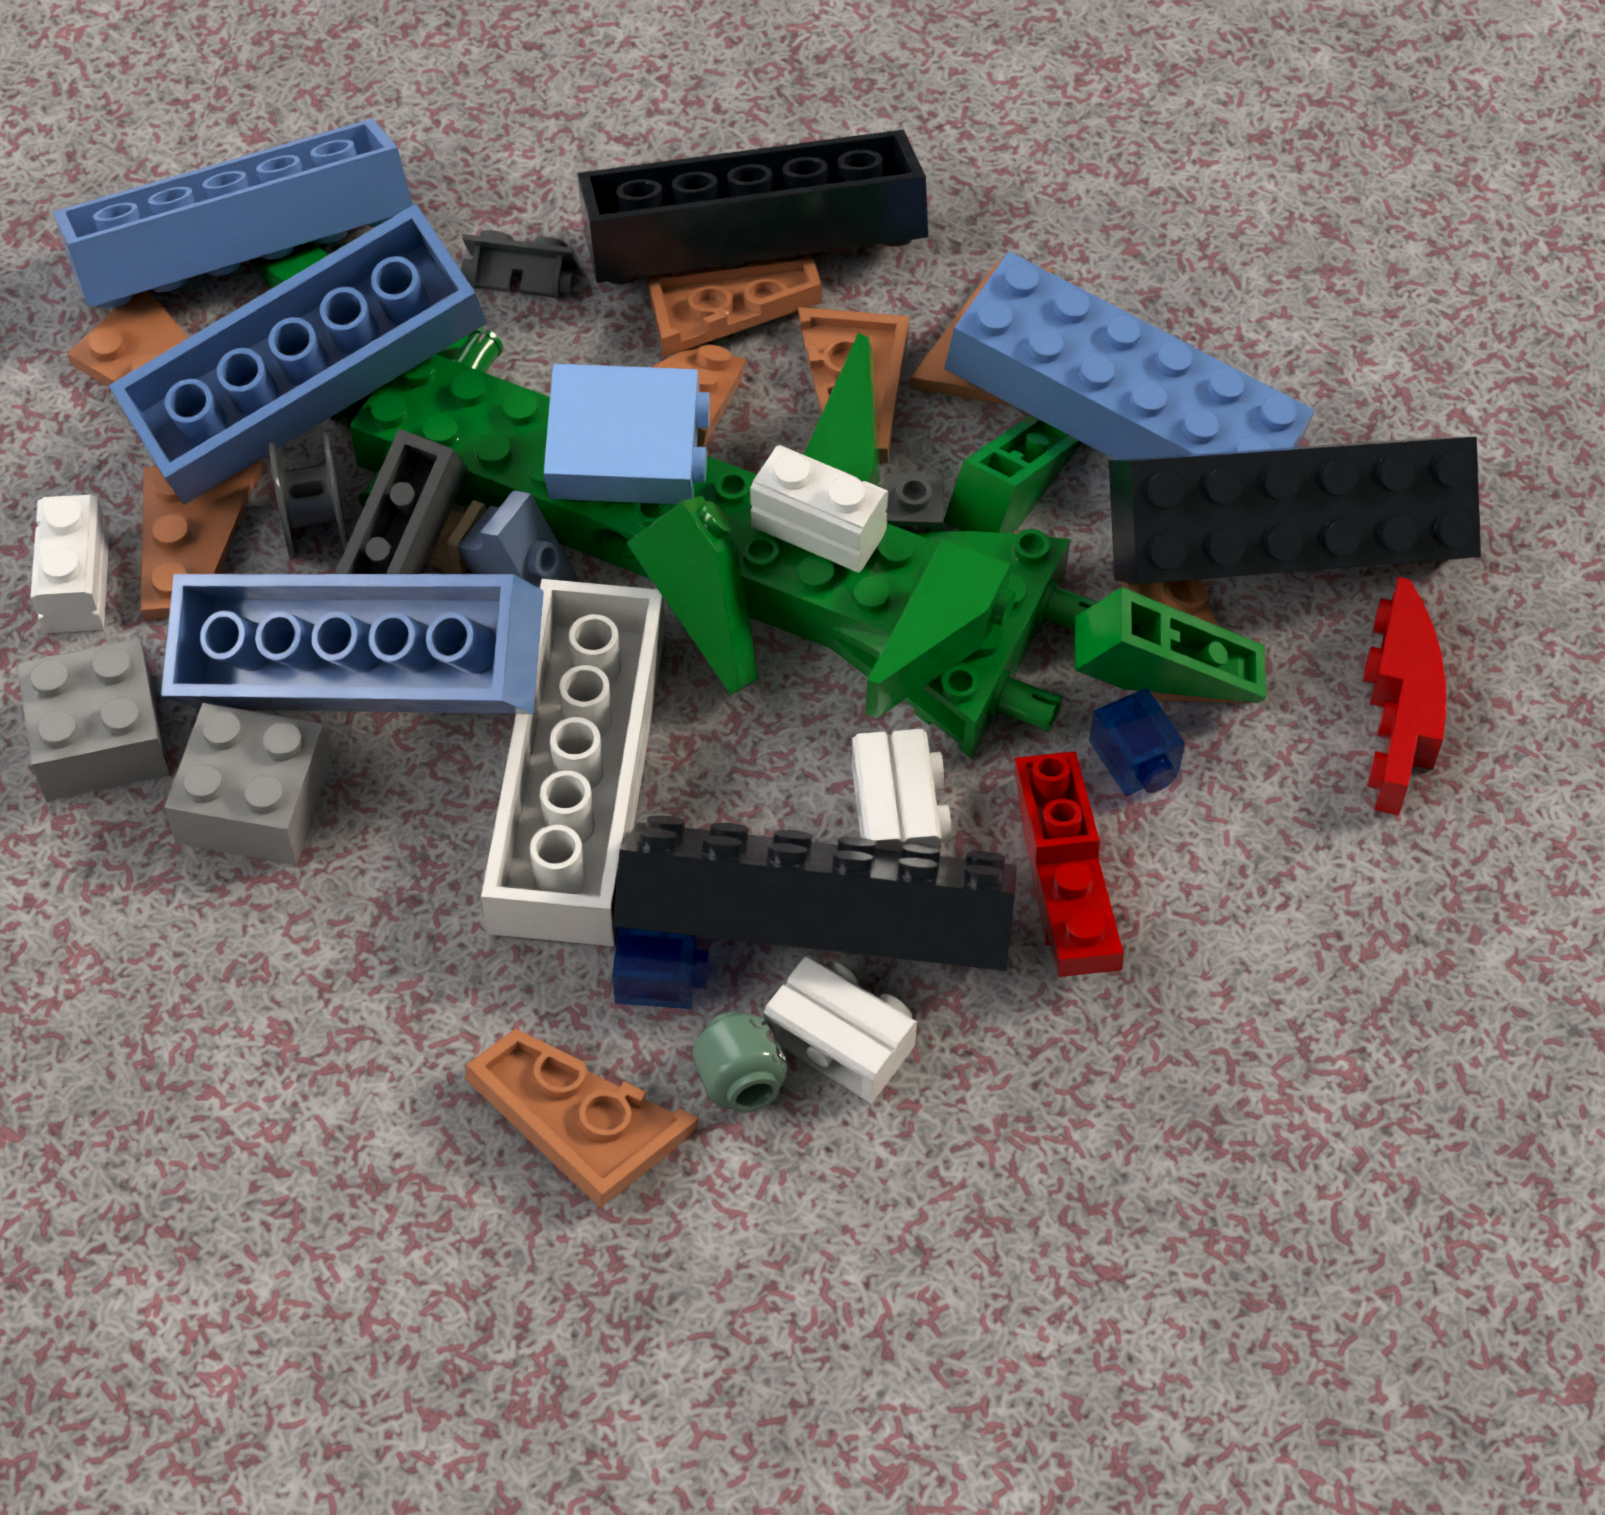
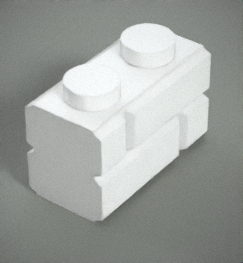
(818, 508)
(70, 564)
(897, 788)
(841, 1026)

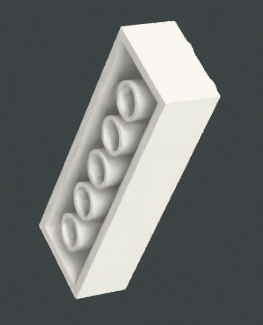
(575, 765)

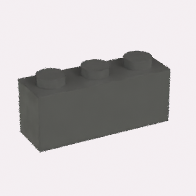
(405, 508)

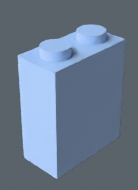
(625, 434)

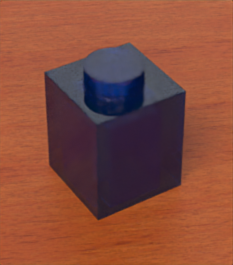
(1137, 743)
(658, 968)

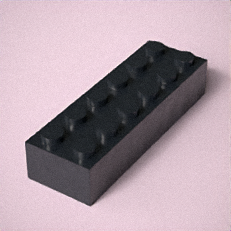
(753, 206)
(1294, 509)
(816, 893)

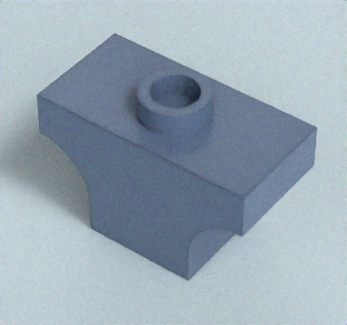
(516, 542)

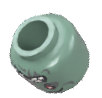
(740, 1062)

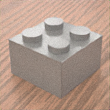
(92, 719)
(248, 783)

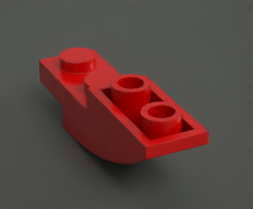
(1410, 689)
(1066, 865)

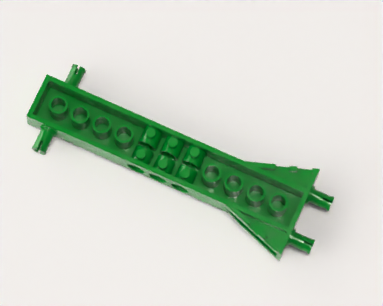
(502, 442)

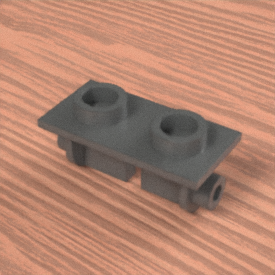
(499, 256)

